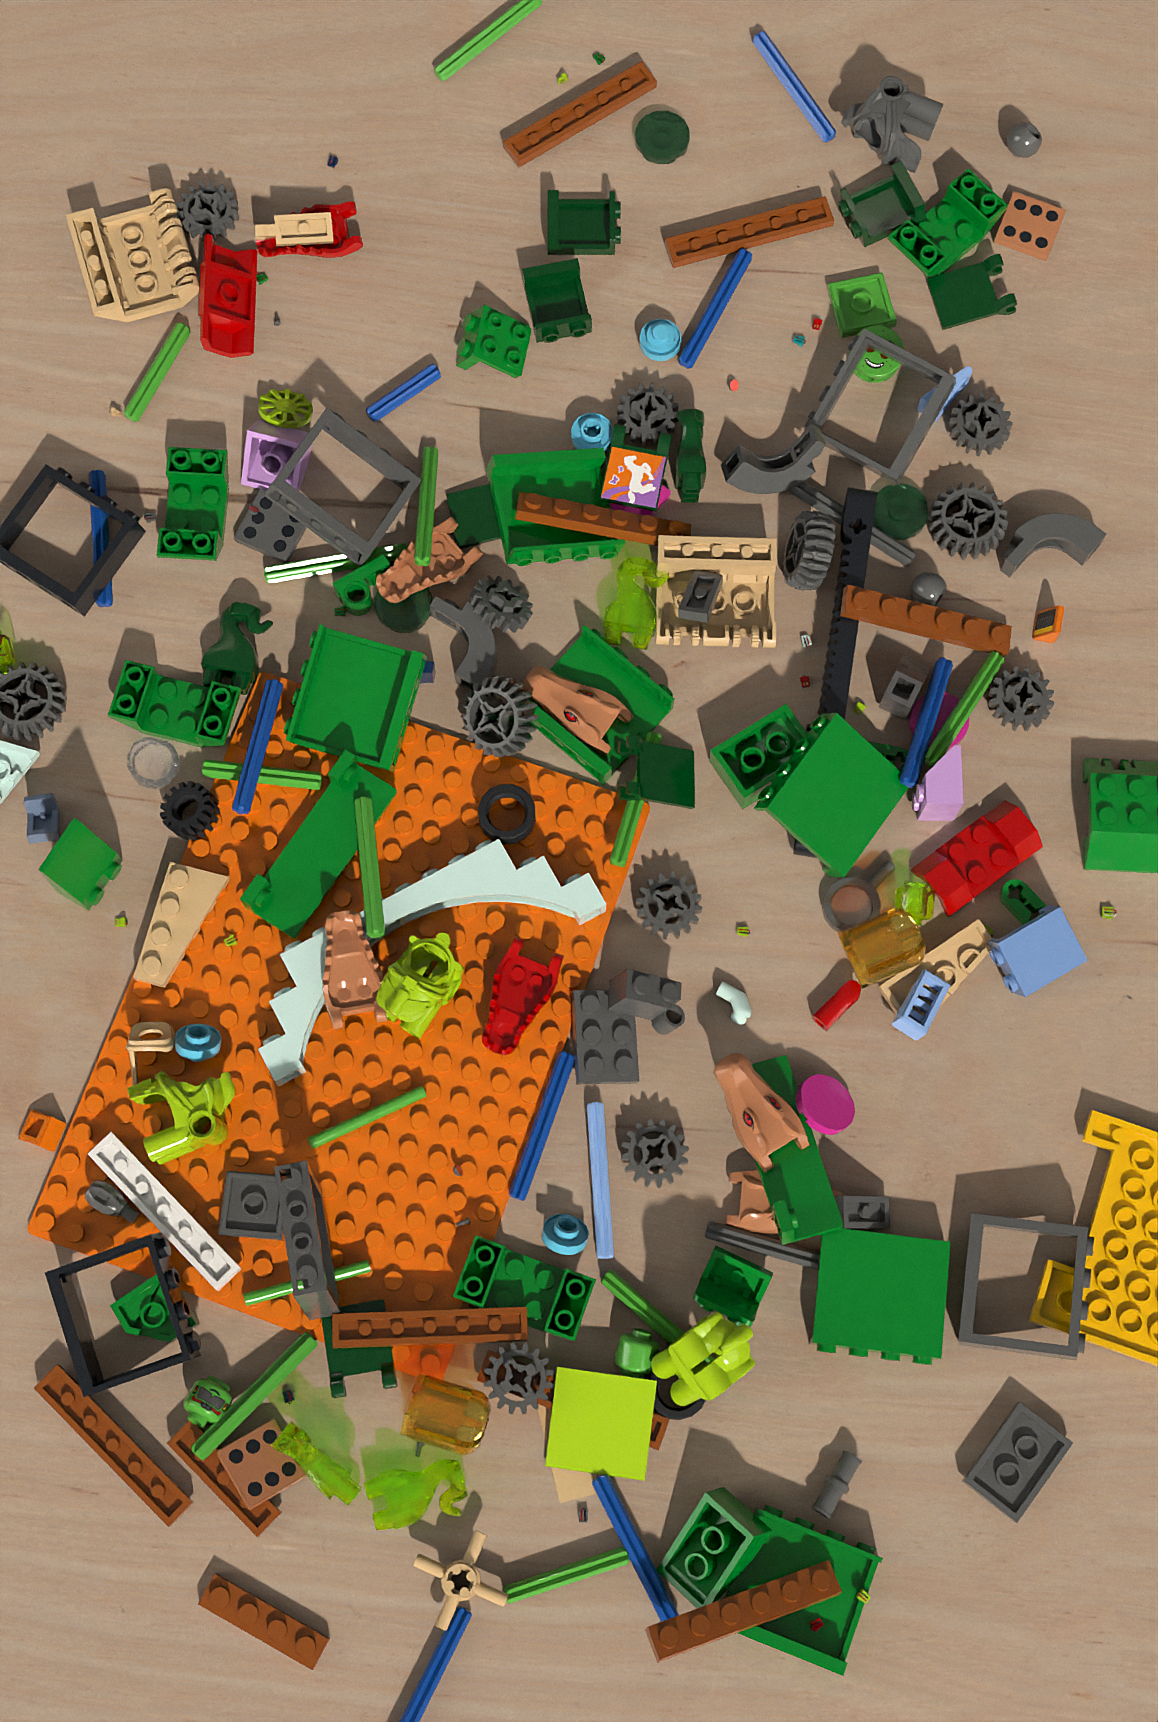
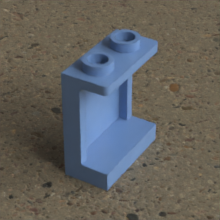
(1037, 952)

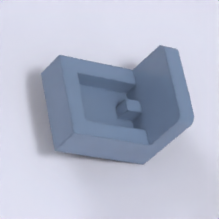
(42, 818)

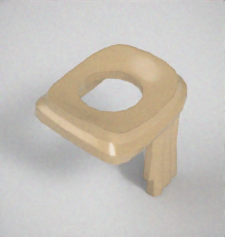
(164, 1043)

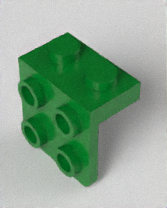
(493, 340)
(732, 1286)

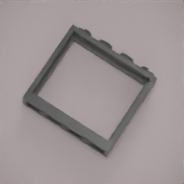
(844, 372)
(318, 519)
(307, 1240)
(1079, 1307)

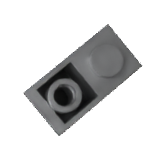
(904, 687)

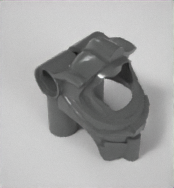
(889, 113)

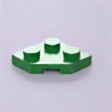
(146, 1312)

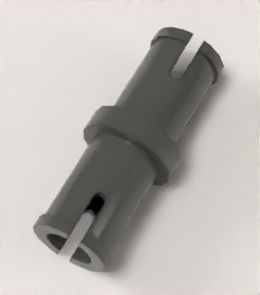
(836, 1484)

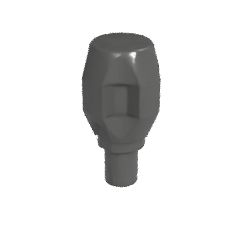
(110, 1201)

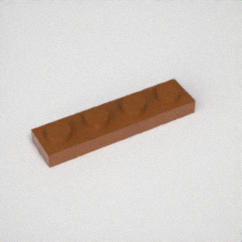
(217, 1479)
(264, 1621)

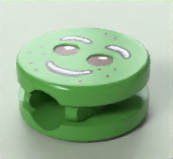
(875, 366)

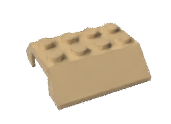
(134, 260)
(743, 602)

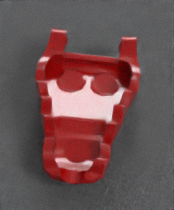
(342, 242)
(518, 995)

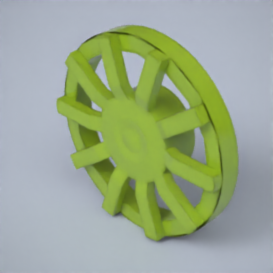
(285, 408)

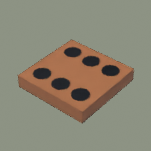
(1029, 226)
(258, 1468)

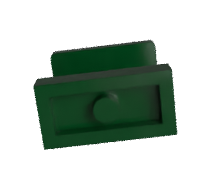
(882, 206)
(582, 225)
(556, 301)

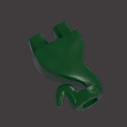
(690, 455)
(233, 652)

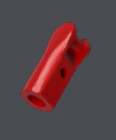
(837, 1005)

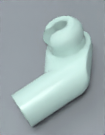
(738, 1001)

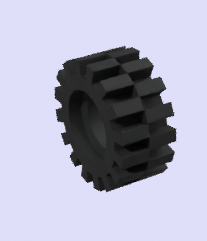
(180, 800)

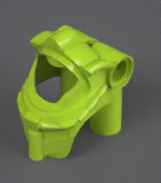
(412, 994)
(192, 1111)
(688, 1355)

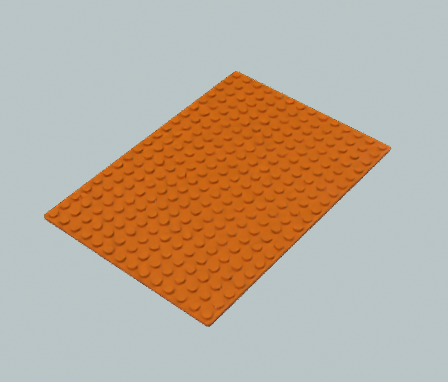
(392, 1180)

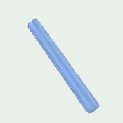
(600, 1180)

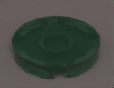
(662, 137)
(900, 511)
(407, 614)

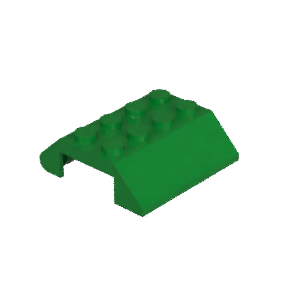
(1122, 816)

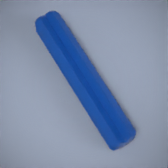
(403, 392)

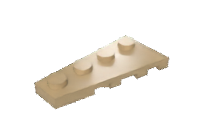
(179, 912)
(948, 961)

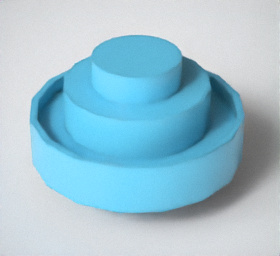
(660, 340)
(591, 431)
(197, 1042)
(564, 1234)

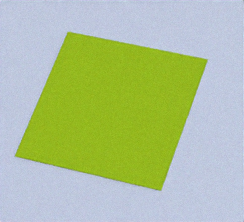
(601, 1423)

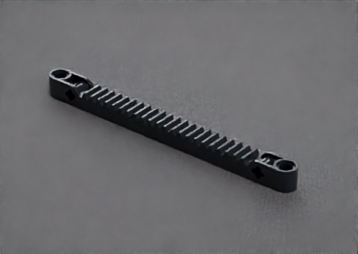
(858, 514)

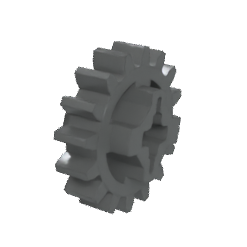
(206, 209)
(633, 410)
(990, 417)
(501, 604)
(1033, 695)
(658, 899)
(642, 1145)
(531, 1369)

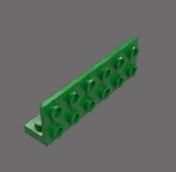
(317, 849)
(798, 1181)

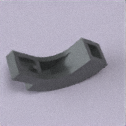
(775, 472)
(1055, 531)
(481, 654)

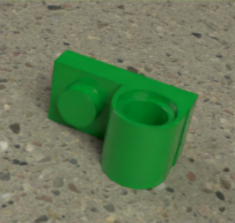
(359, 583)

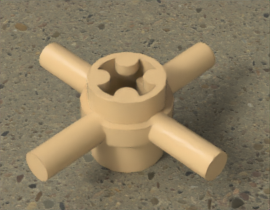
(473, 1575)

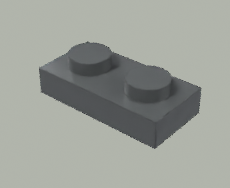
(700, 596)
(864, 1211)

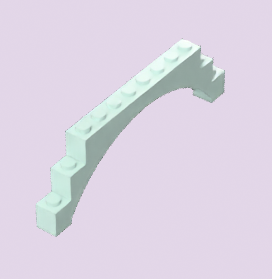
(468, 879)

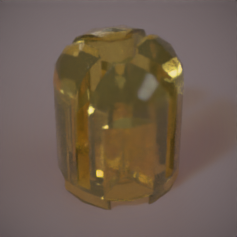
(883, 946)
(446, 1415)

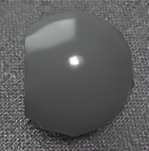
(1024, 140)
(928, 588)

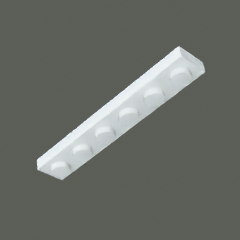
(164, 1211)

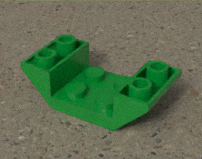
(950, 226)
(195, 504)
(173, 707)
(508, 1279)

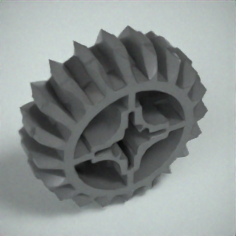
(986, 513)
(808, 550)
(46, 708)
(514, 720)

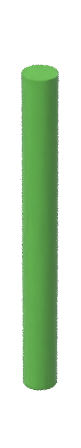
(366, 1117)
(286, 1287)

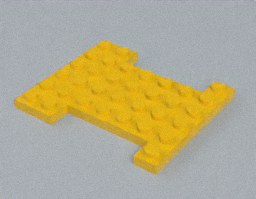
(1125, 1249)

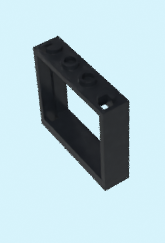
(106, 565)
(76, 1329)

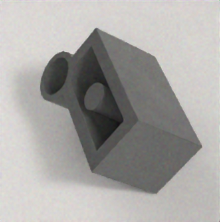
(647, 998)

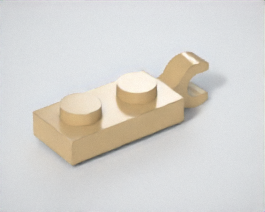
(297, 229)

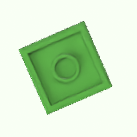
(861, 304)

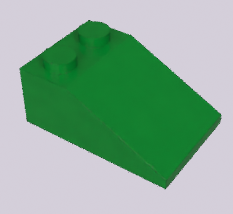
(753, 755)
(81, 865)
(713, 1547)

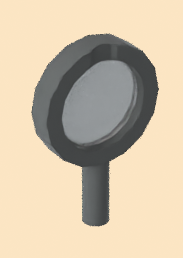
(854, 900)

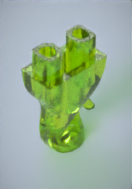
(632, 608)
(319, 1466)
(412, 1493)

